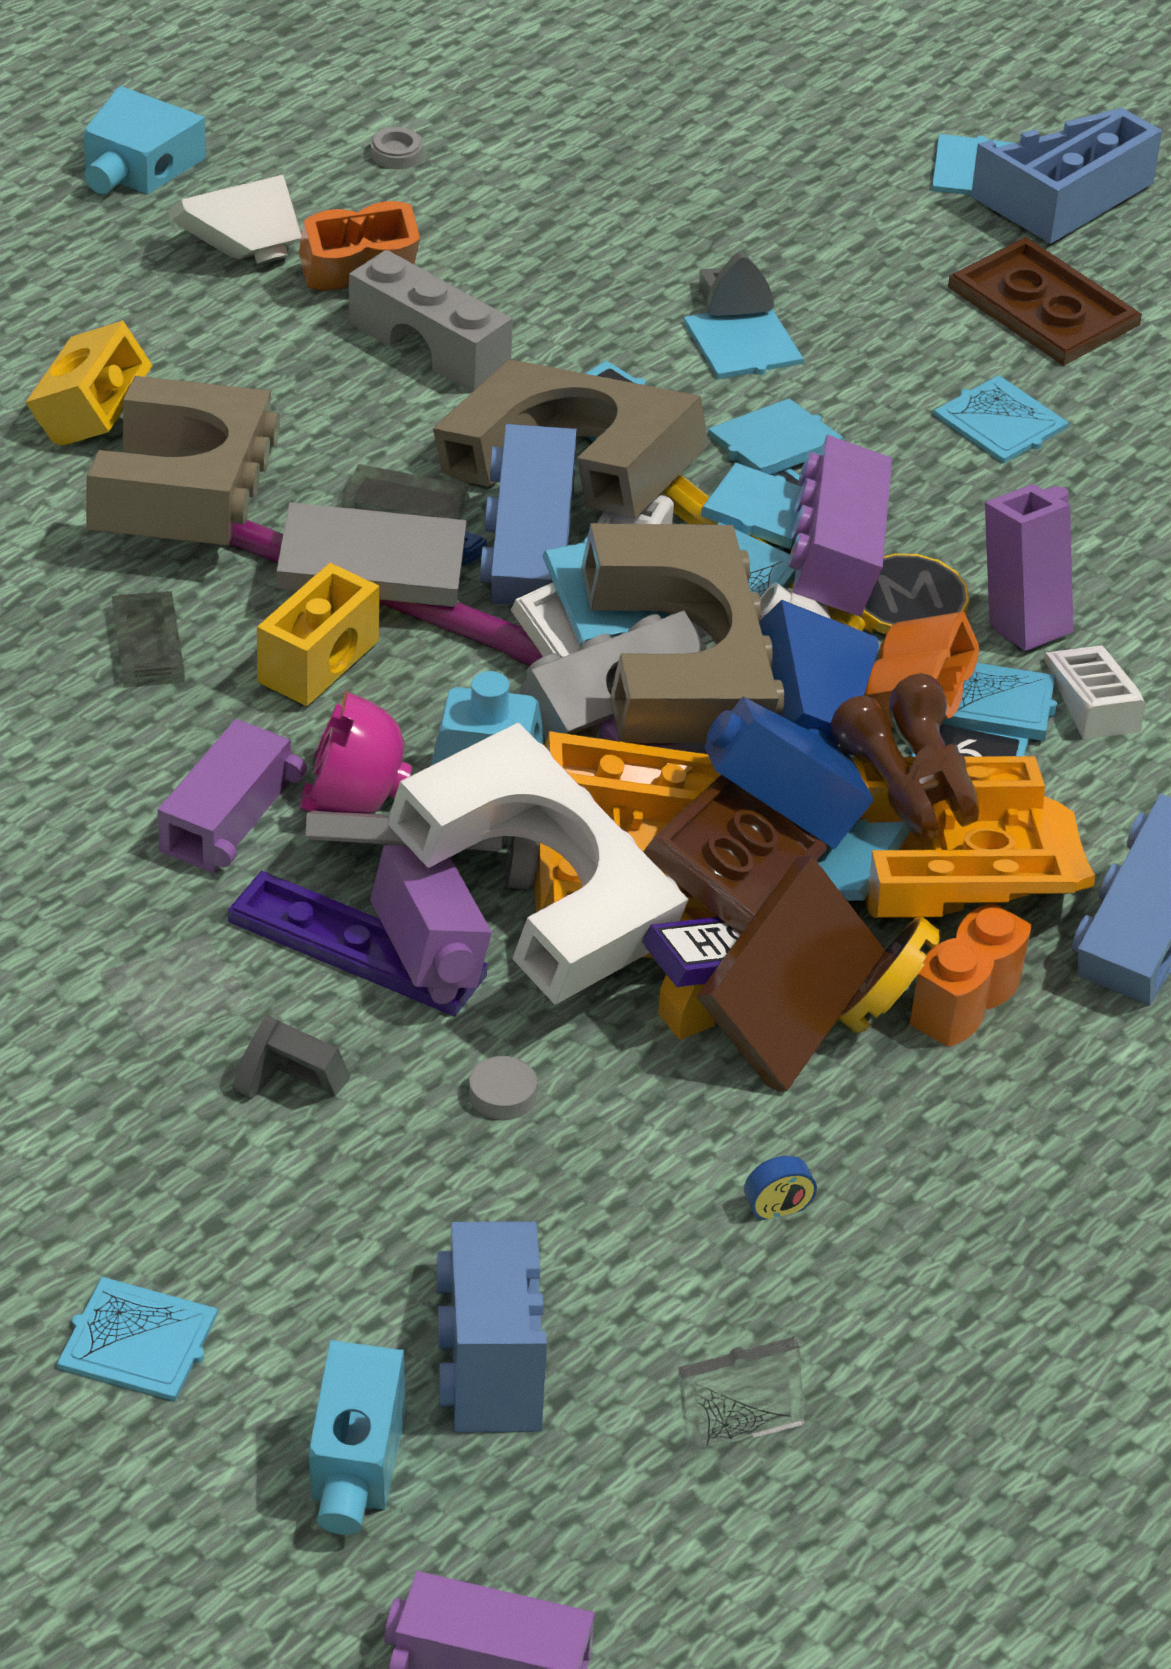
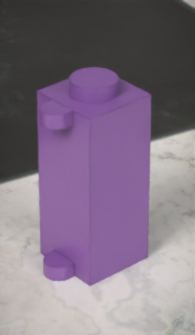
(1030, 565)
(226, 795)
(430, 922)
(484, 1628)

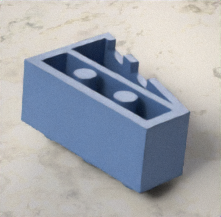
(1069, 175)
(531, 508)
(1131, 933)
(492, 1327)

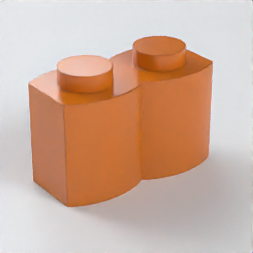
(343, 240)
(931, 646)
(970, 974)

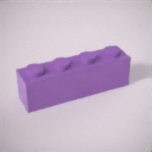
(840, 524)

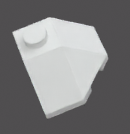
(243, 219)

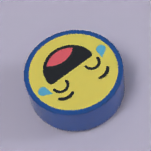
(780, 1187)

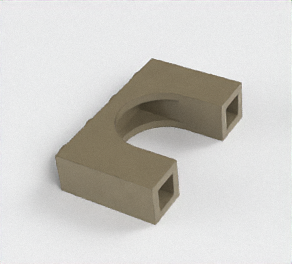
(640, 430)
(210, 463)
(670, 572)

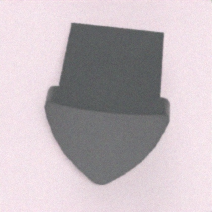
(736, 288)
(292, 1052)

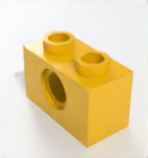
(88, 384)
(318, 634)

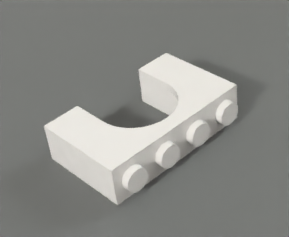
(519, 790)

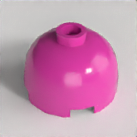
(356, 760)

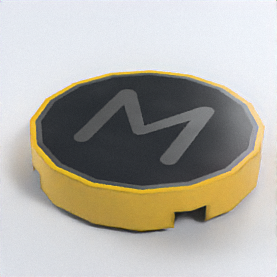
(913, 589)
(891, 974)

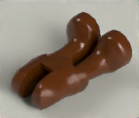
(937, 771)

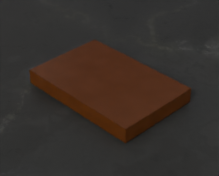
(1044, 300)
(730, 850)
(791, 973)

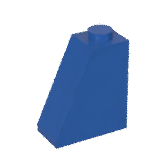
(817, 664)
(789, 770)

